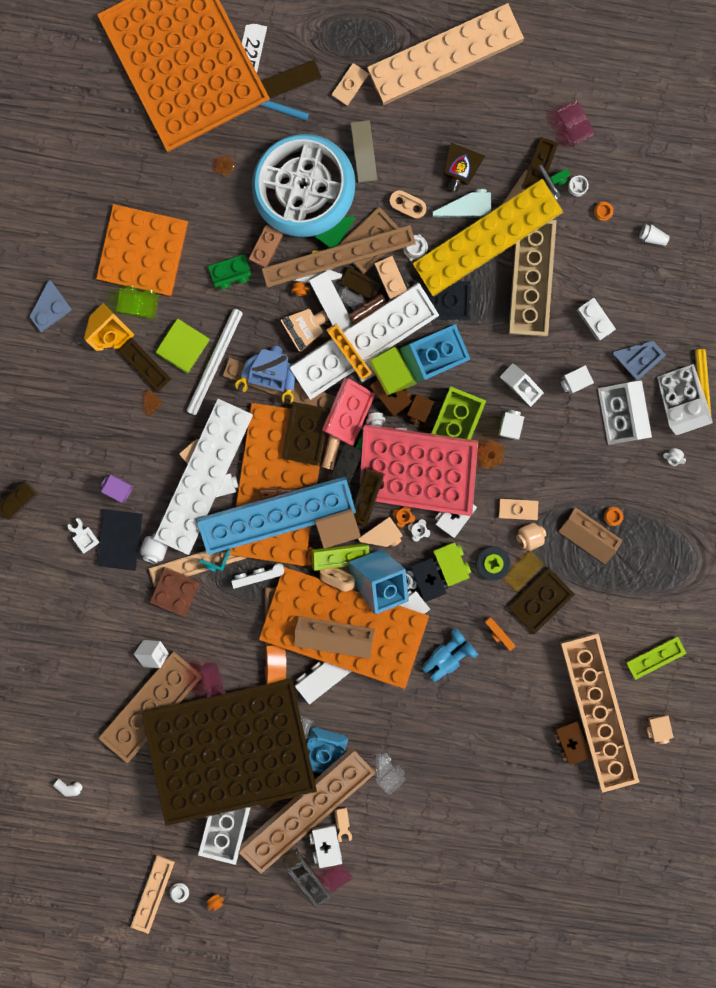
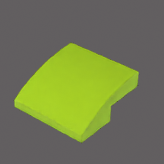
(182, 346)

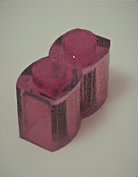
(575, 123)
(212, 679)

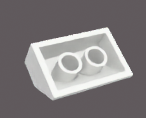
(624, 412)

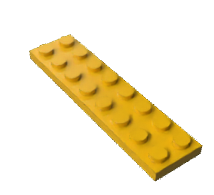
(488, 237)

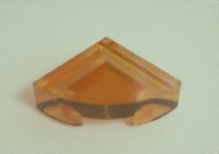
(151, 403)

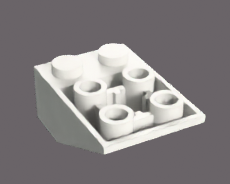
(684, 400)

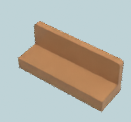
(590, 536)

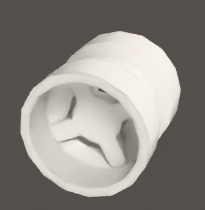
(581, 186)

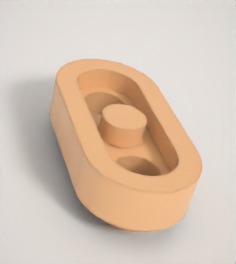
(408, 203)
(338, 578)

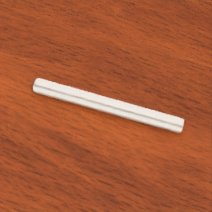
(214, 361)

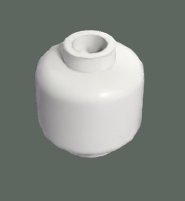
(153, 550)

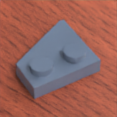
(49, 308)
(639, 358)

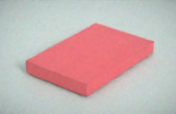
(348, 411)

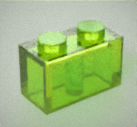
(138, 303)

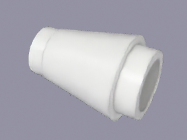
(653, 235)

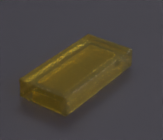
(523, 571)

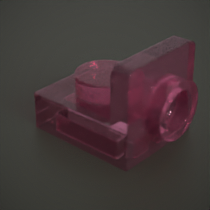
(336, 877)

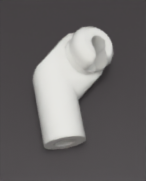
(70, 790)

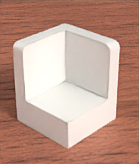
(151, 654)

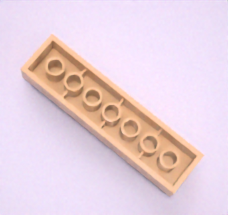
(445, 54)
(599, 712)

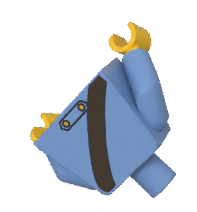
(269, 370)

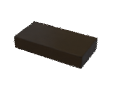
(360, 283)

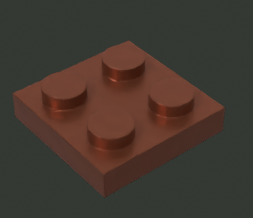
(174, 592)

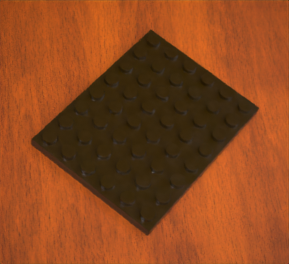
(229, 752)

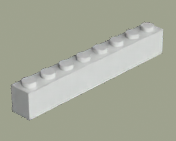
(327, 675)

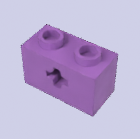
(116, 488)

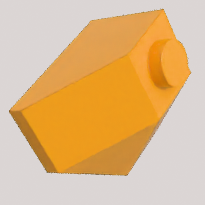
(106, 330)

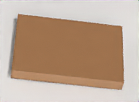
(374, 225)

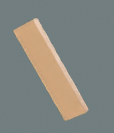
(152, 894)

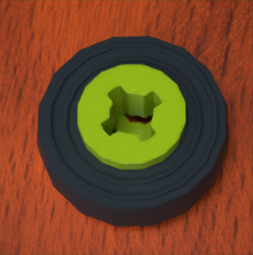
(489, 560)

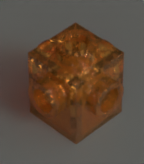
(497, 450)

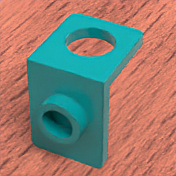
(211, 566)

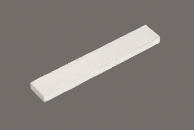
(333, 306)

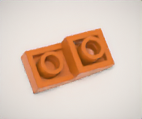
(275, 664)

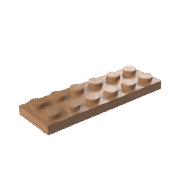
(163, 689)

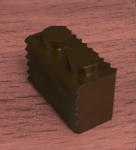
(17, 500)

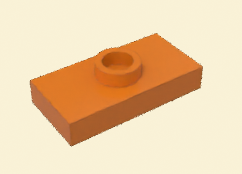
(498, 634)

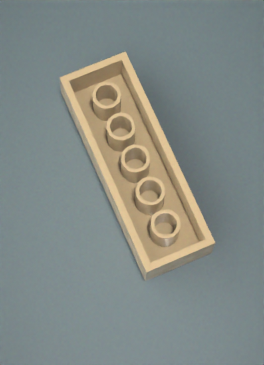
(532, 282)

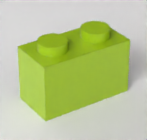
(452, 564)

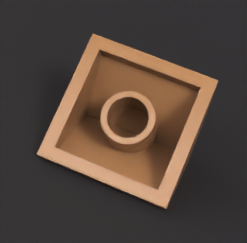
(337, 528)

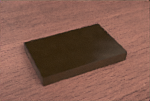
(304, 433)
(541, 600)

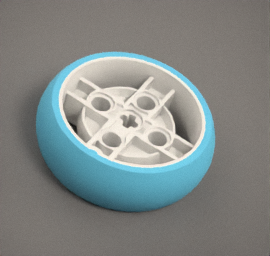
(312, 150)

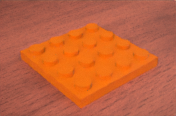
(142, 250)

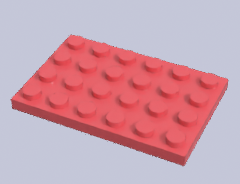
(422, 468)

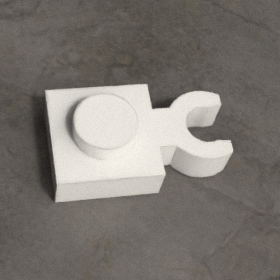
(85, 538)

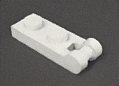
(259, 575)

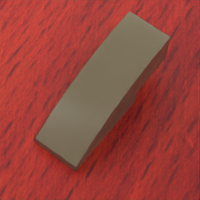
(364, 151)

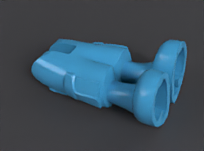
(444, 660)

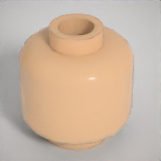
(531, 536)

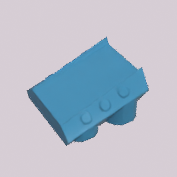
(325, 748)

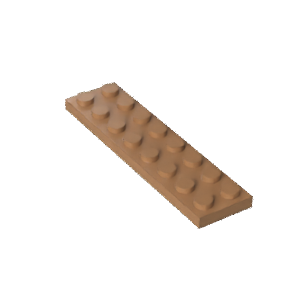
(306, 811)

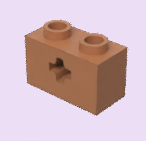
(266, 246)

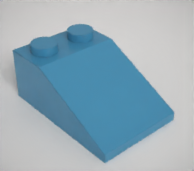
(435, 353)

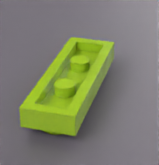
(337, 556)
(656, 658)

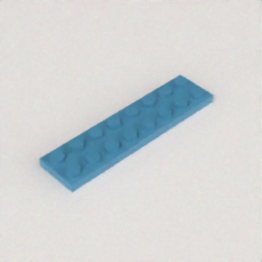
(274, 515)

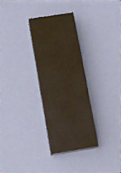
(291, 79)
(542, 156)
(144, 364)
(367, 495)

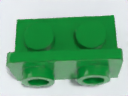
(230, 271)

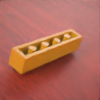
(349, 351)

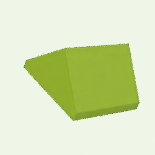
(392, 371)

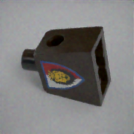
(461, 165)

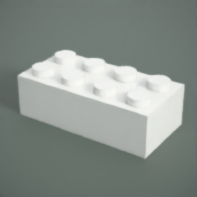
(224, 836)

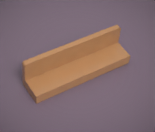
(334, 637)

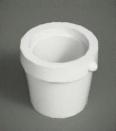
(416, 251)

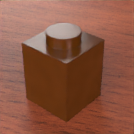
(420, 409)

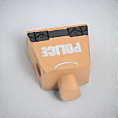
(304, 327)

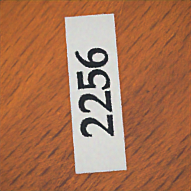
(253, 42)

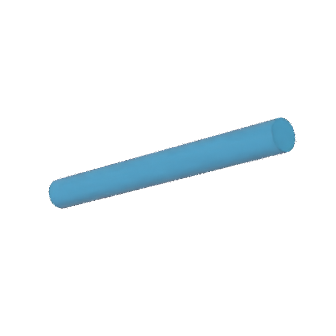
(286, 110)

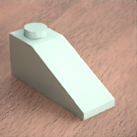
(470, 206)

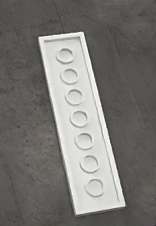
(368, 337)
(203, 476)

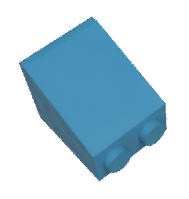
(380, 580)

